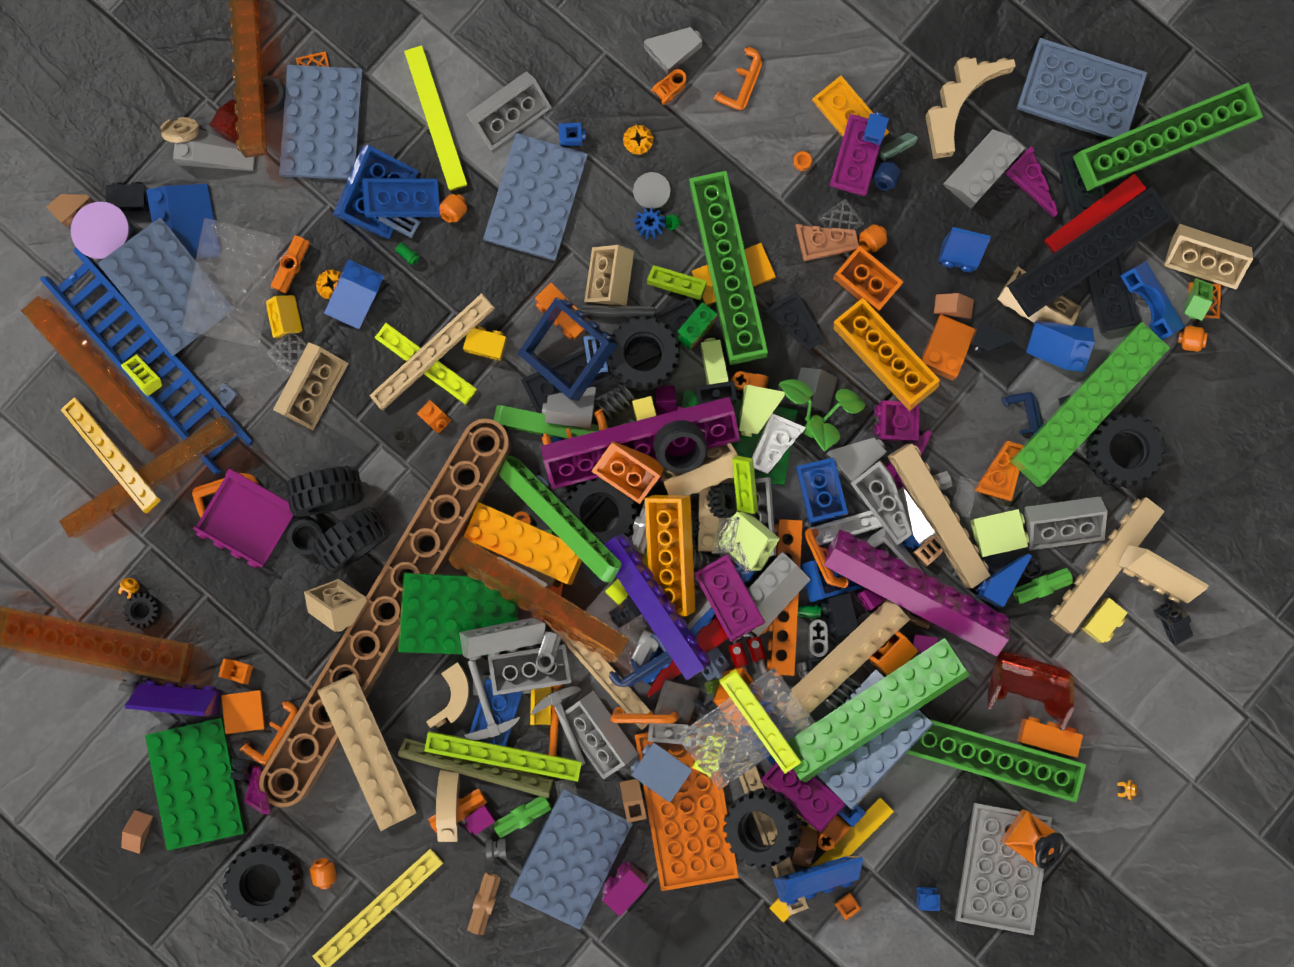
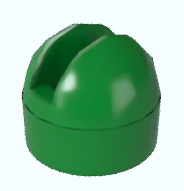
(672, 221)

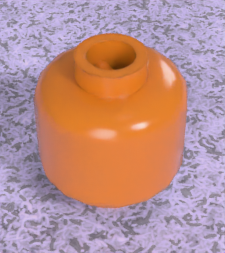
(453, 208)
(873, 238)
(1193, 338)
(323, 873)

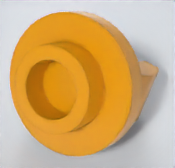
(129, 585)
(1130, 789)

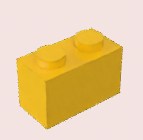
(485, 343)

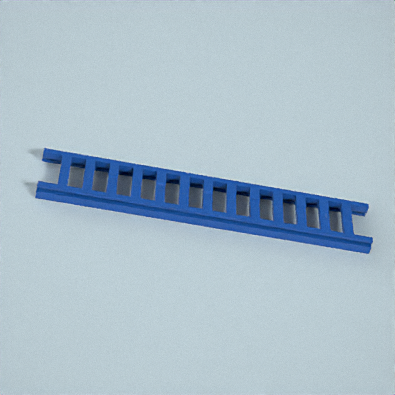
(107, 346)

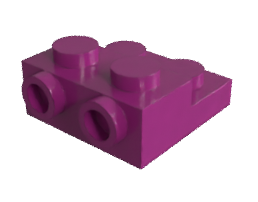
(896, 422)

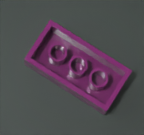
(624, 887)

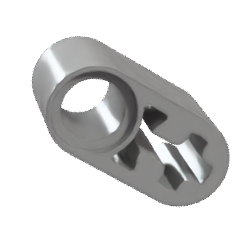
(812, 633)

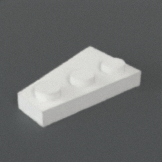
(774, 441)

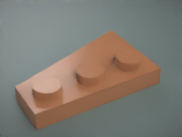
(825, 242)

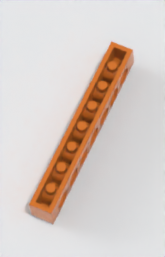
(787, 666)

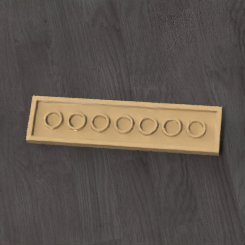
(366, 751)

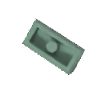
(897, 146)

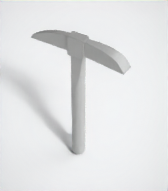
(554, 699)
(492, 728)

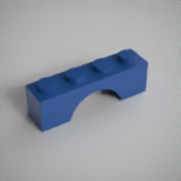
(1163, 315)

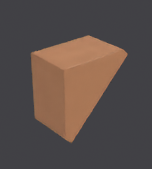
(954, 305)
(136, 831)
(805, 851)

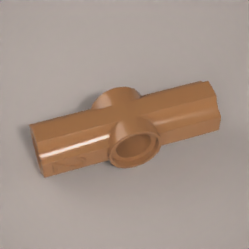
(484, 903)

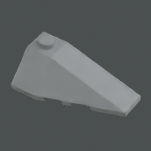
(882, 497)

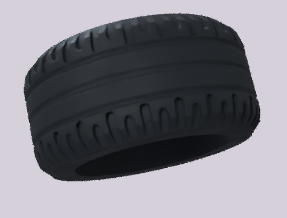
(683, 463)

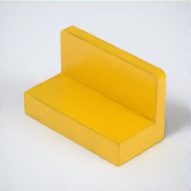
(283, 315)
(542, 717)

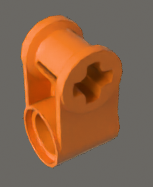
(667, 89)
(749, 379)
(835, 831)

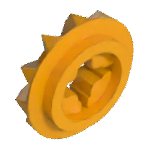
(632, 145)
(322, 281)

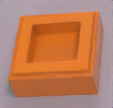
(847, 906)

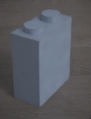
(660, 771)

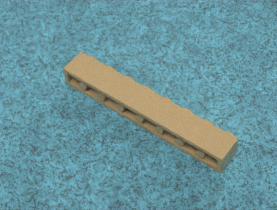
(936, 509)
(1104, 568)
(850, 655)

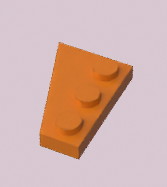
(1001, 475)

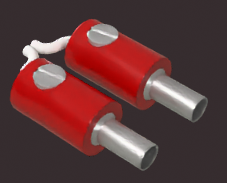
(756, 650)

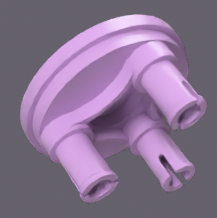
(99, 229)

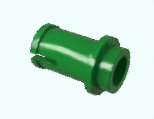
(409, 255)
(809, 611)

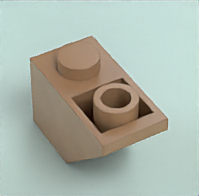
(67, 206)
(633, 800)

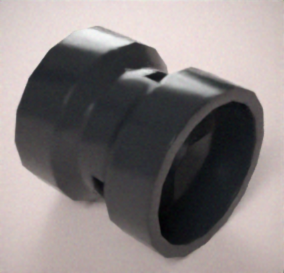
(1034, 569)
(240, 769)

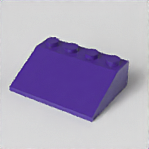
(175, 699)

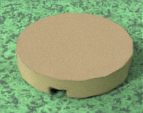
(180, 130)

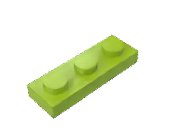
(676, 282)
(745, 484)

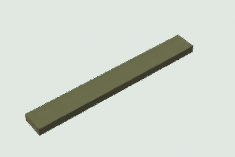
(496, 774)

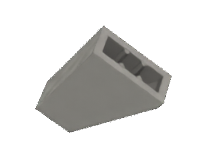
(673, 48)
(570, 412)
(857, 457)

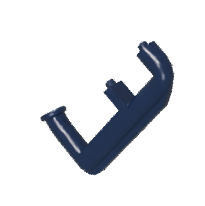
(1031, 410)
(643, 671)

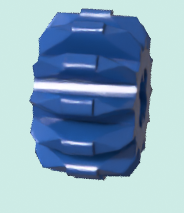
(642, 220)

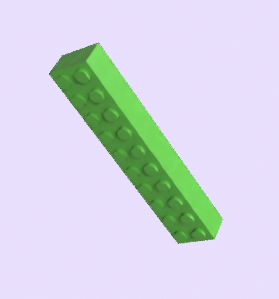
(1167, 136)
(728, 268)
(1089, 404)
(877, 709)
(1000, 760)

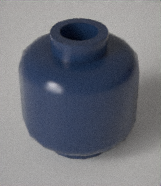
(887, 175)

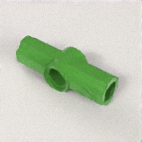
(1042, 586)
(522, 816)

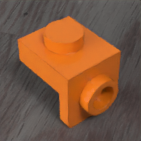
(434, 416)
(235, 671)

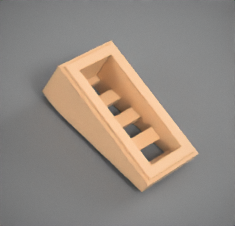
(921, 557)

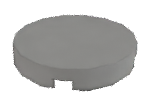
(651, 190)

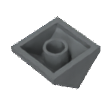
(821, 384)

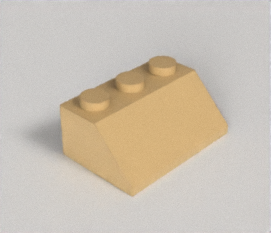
(609, 275)
(335, 604)

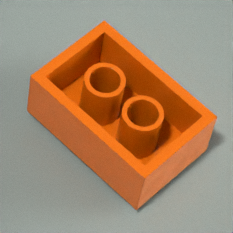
(867, 279)

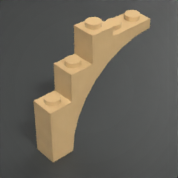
(968, 77)

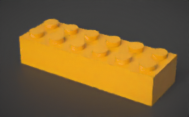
(886, 354)
(522, 543)
(671, 548)

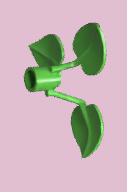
(824, 434)

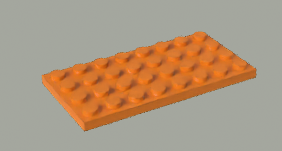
(688, 829)

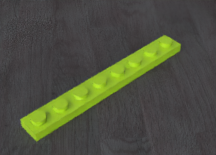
(503, 756)

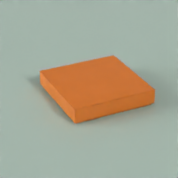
(243, 712)

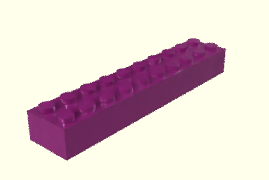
(574, 458)
(918, 592)

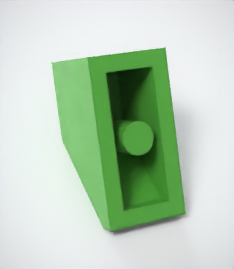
(1199, 299)

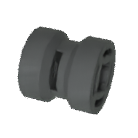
(129, 682)
(496, 848)

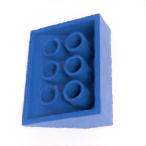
(369, 164)
(182, 211)
(818, 878)

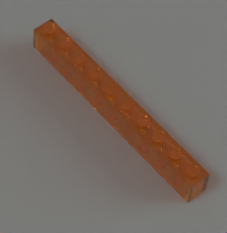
(248, 78)
(95, 374)
(153, 473)
(538, 599)

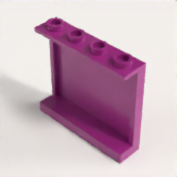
(245, 519)

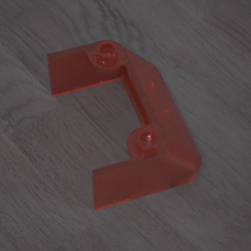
(1034, 681)

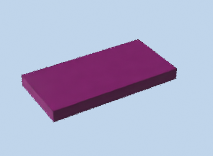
(855, 159)
(729, 598)
(812, 798)

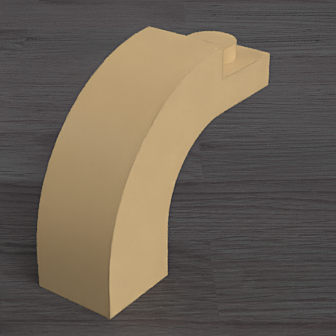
(460, 695)
(447, 806)

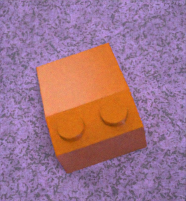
(947, 347)
(628, 470)

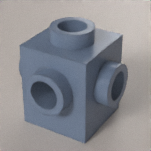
(717, 667)

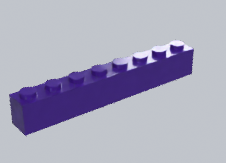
(657, 609)

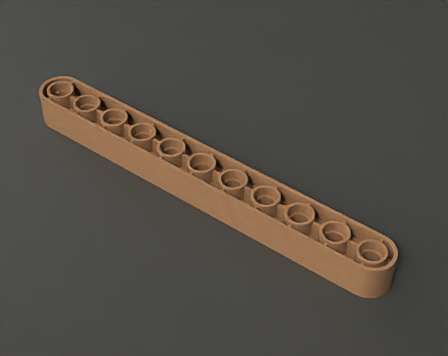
(387, 589)

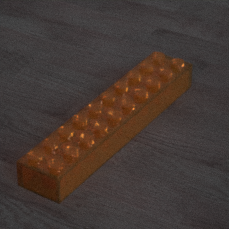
(95, 644)

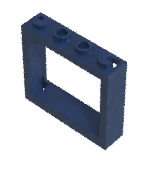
(592, 368)

